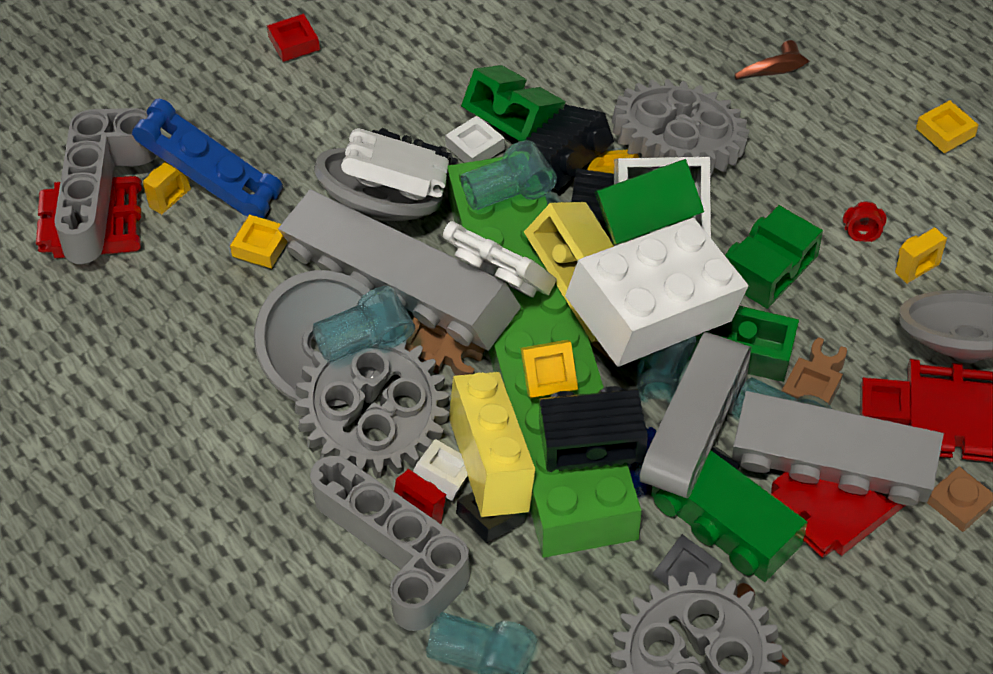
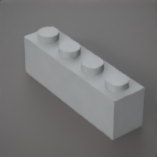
(837, 448)

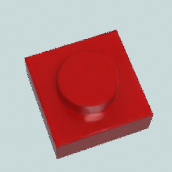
(293, 37)
(885, 400)
(421, 494)

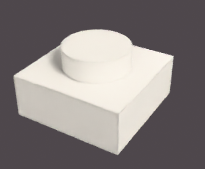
(475, 141)
(443, 468)

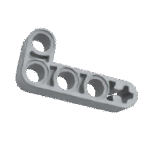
(94, 146)
(696, 414)
(348, 492)

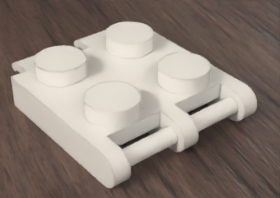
(396, 164)
(497, 261)

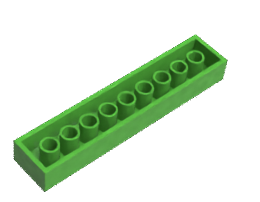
(568, 507)

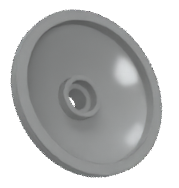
(378, 203)
(952, 323)
(286, 325)

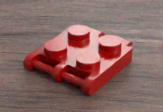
(118, 214)
(954, 408)
(834, 516)

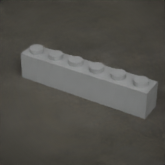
(427, 281)

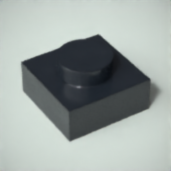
(486, 527)
(686, 558)

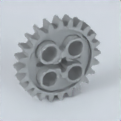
(679, 124)
(405, 427)
(736, 632)

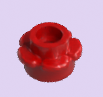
(874, 225)

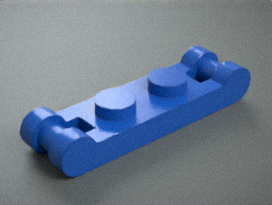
(206, 160)

